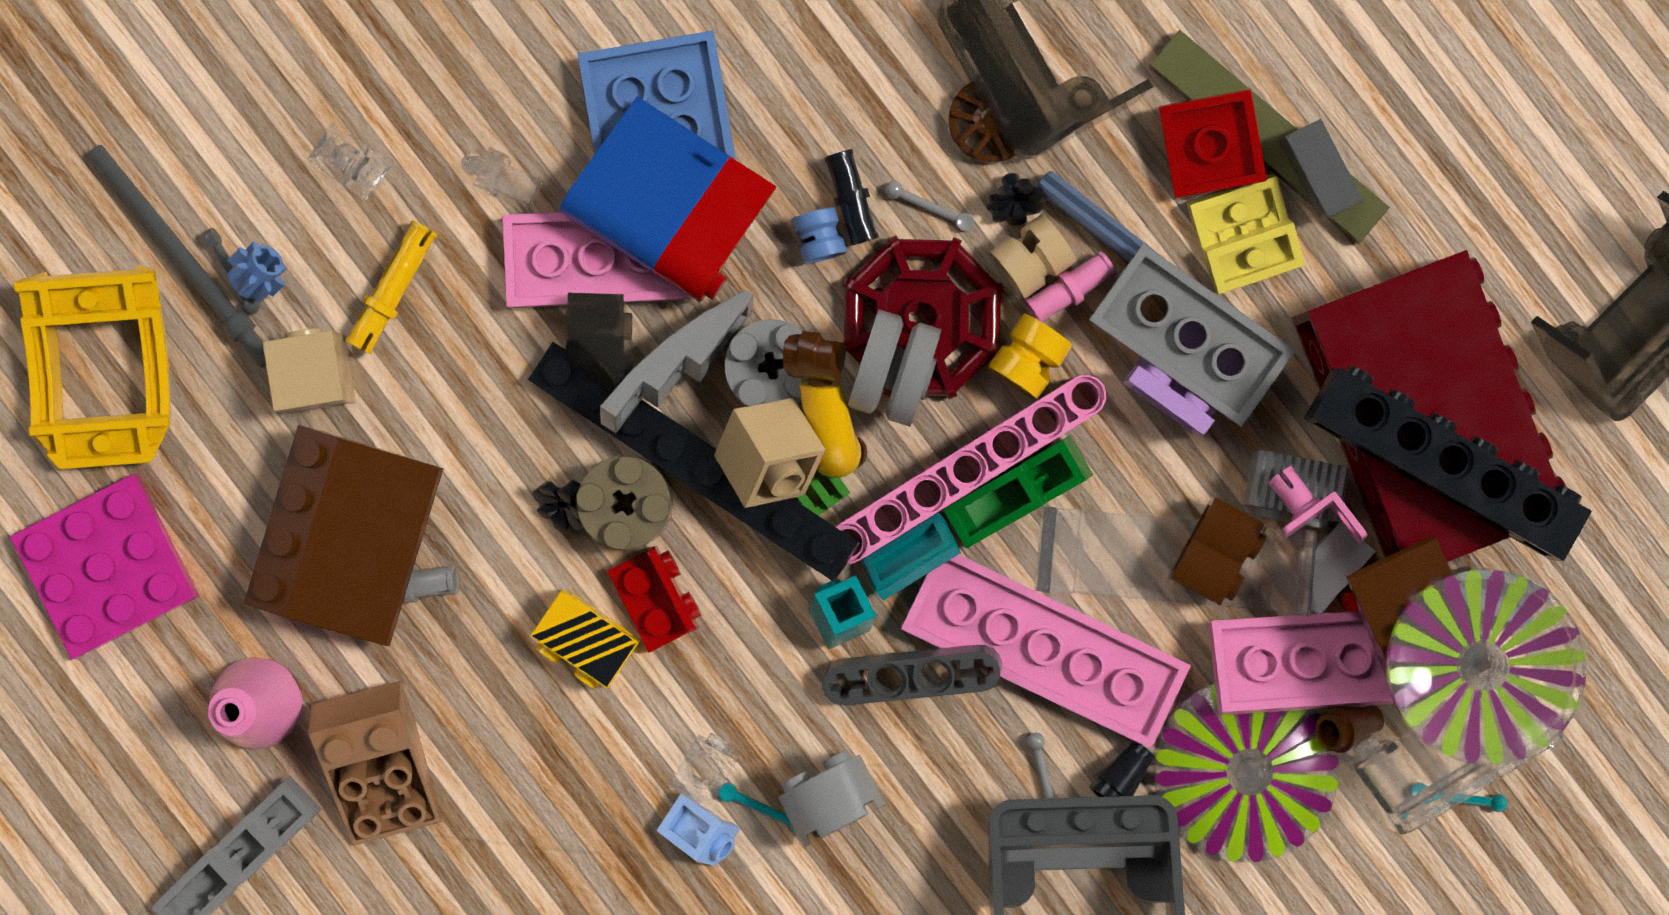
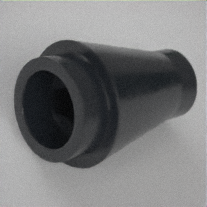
(1123, 773)

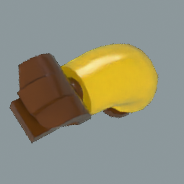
(824, 400)

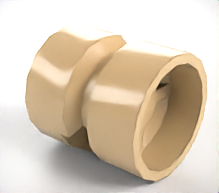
(1033, 256)

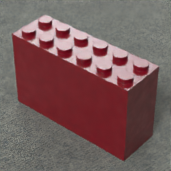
(1443, 349)

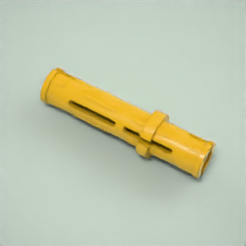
(391, 287)

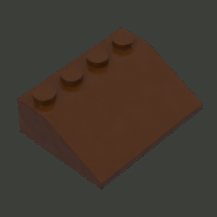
(343, 536)

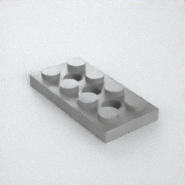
(1223, 325)

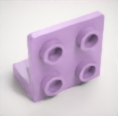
(1171, 396)

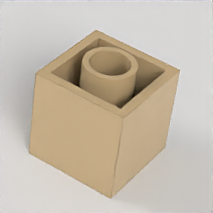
(308, 371)
(769, 452)

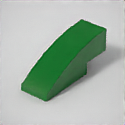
(1018, 492)

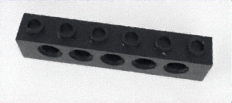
(1560, 515)

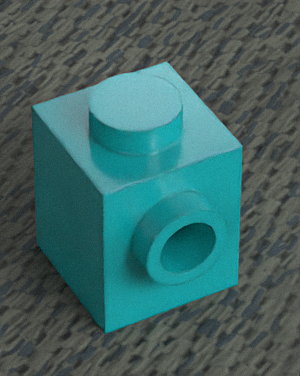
(841, 611)

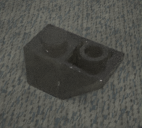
(597, 335)

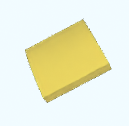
(1245, 234)

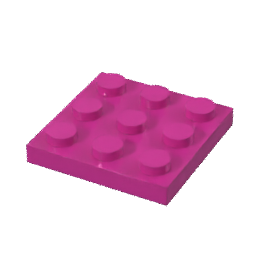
(104, 566)

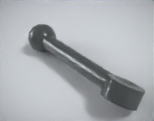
(214, 240)

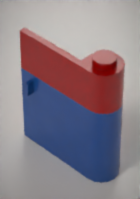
(667, 199)

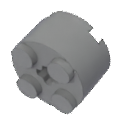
(748, 352)
(829, 798)

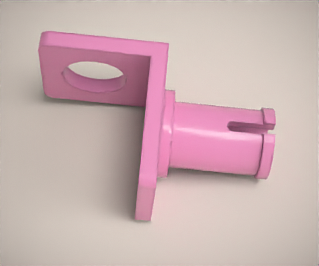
(1306, 507)

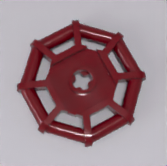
(941, 298)

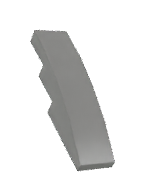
(686, 351)
(240, 852)

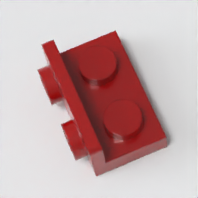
(654, 598)

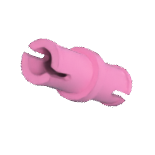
(1070, 287)

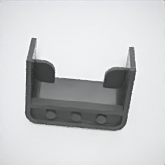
(1086, 834)

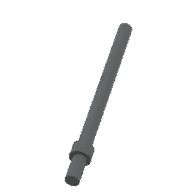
(236, 324)

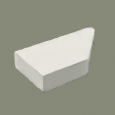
(1335, 559)

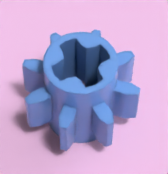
(256, 271)

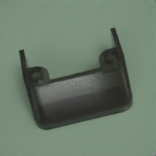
(1016, 81)
(1627, 347)

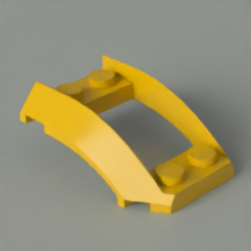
(91, 299)

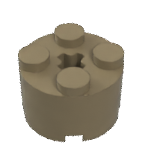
(598, 500)

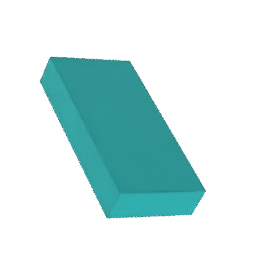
(910, 556)

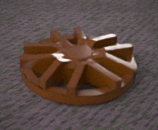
(981, 124)

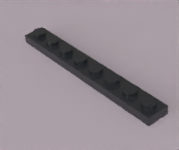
(694, 464)

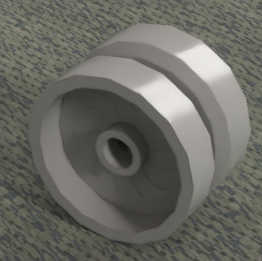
(895, 368)

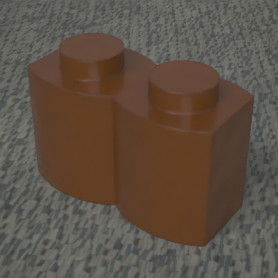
(1217, 551)

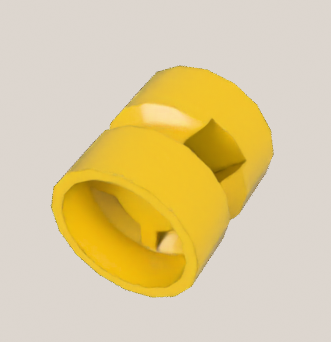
(1030, 356)

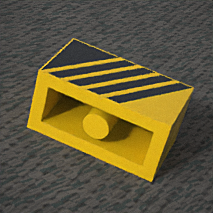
(584, 639)

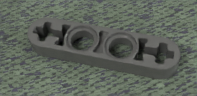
(910, 667)

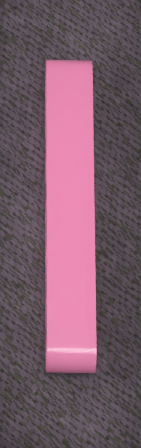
(989, 464)

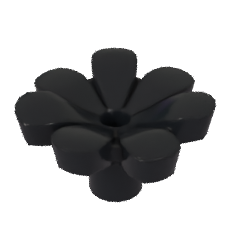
(1015, 199)
(559, 504)

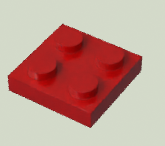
(1213, 143)

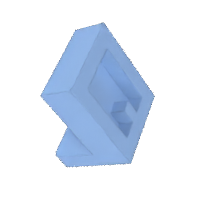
(698, 831)

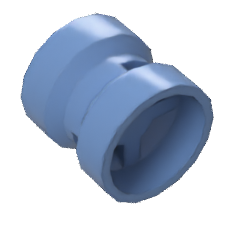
(819, 235)

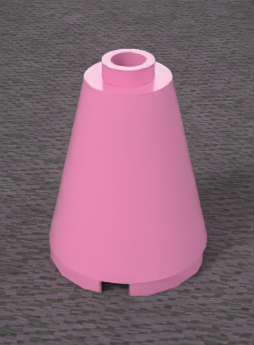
(255, 703)

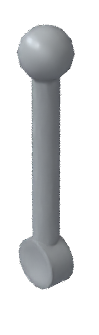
(963, 221)
(1035, 742)

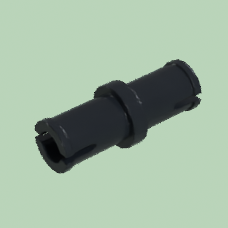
(851, 197)

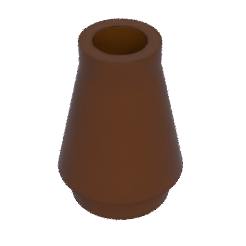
(1347, 726)

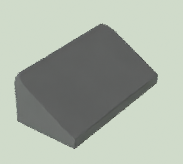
(1321, 170)

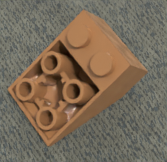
(374, 762)

